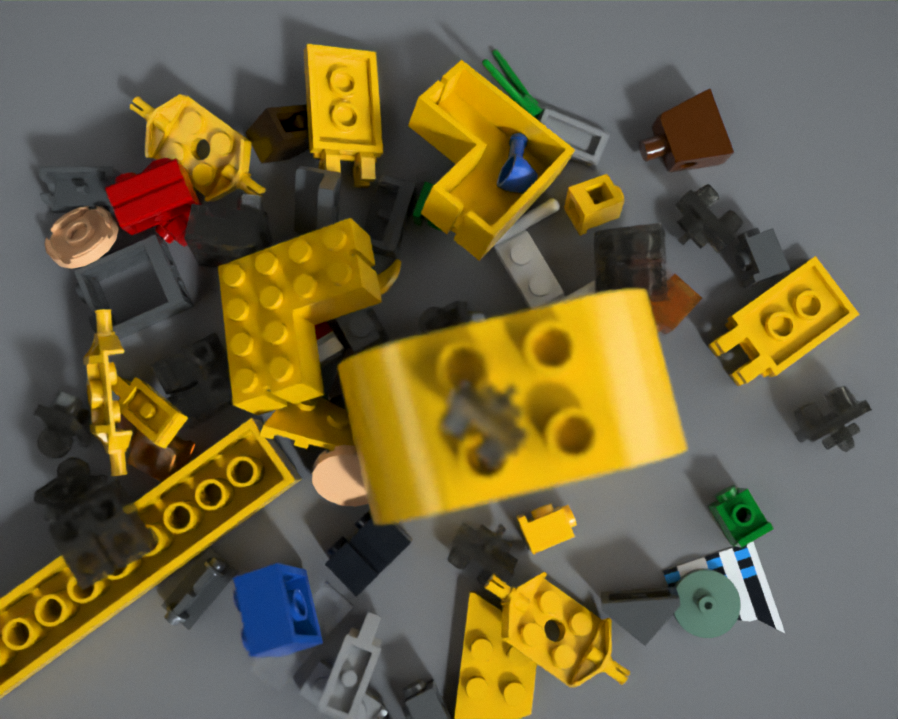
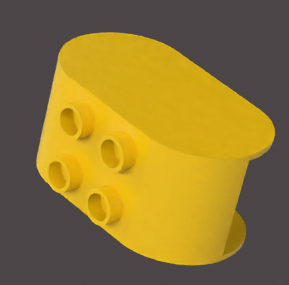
(583, 377)

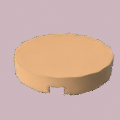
(81, 237)
(339, 477)

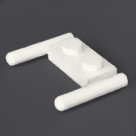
(527, 264)

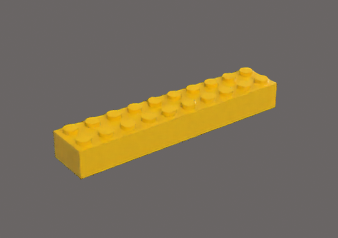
(187, 516)

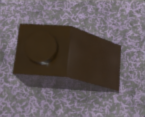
(280, 133)

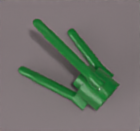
(522, 98)

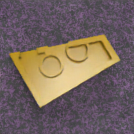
(311, 423)

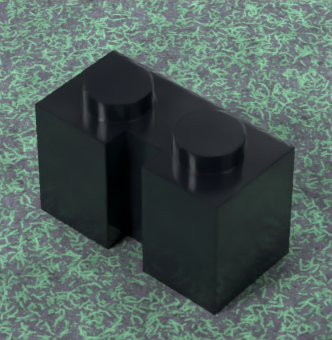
(367, 553)

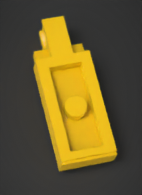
(148, 410)

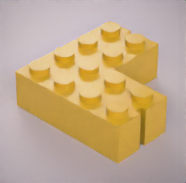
(472, 128)
(277, 300)

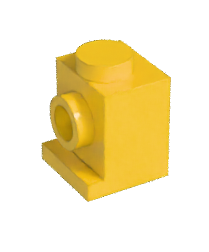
(593, 203)
(547, 527)

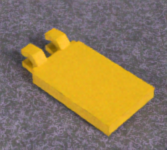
(343, 109)
(785, 322)

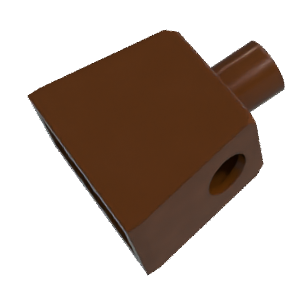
(689, 136)

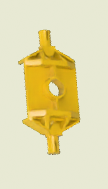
(176, 130)
(100, 377)
(583, 641)

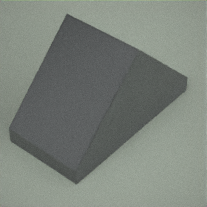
(641, 610)

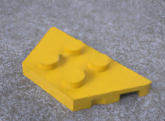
(492, 675)

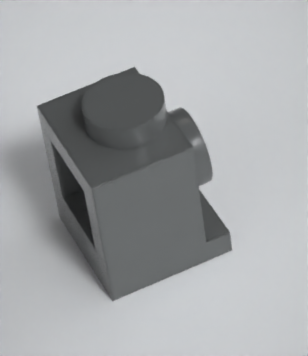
(760, 256)
(363, 330)
(424, 701)

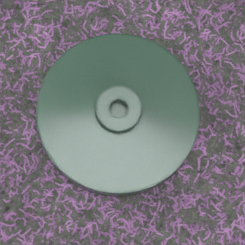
(707, 603)

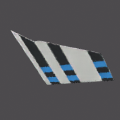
(746, 573)

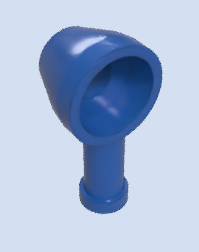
(516, 173)

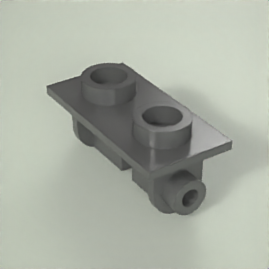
(198, 589)

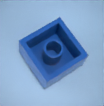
(276, 611)

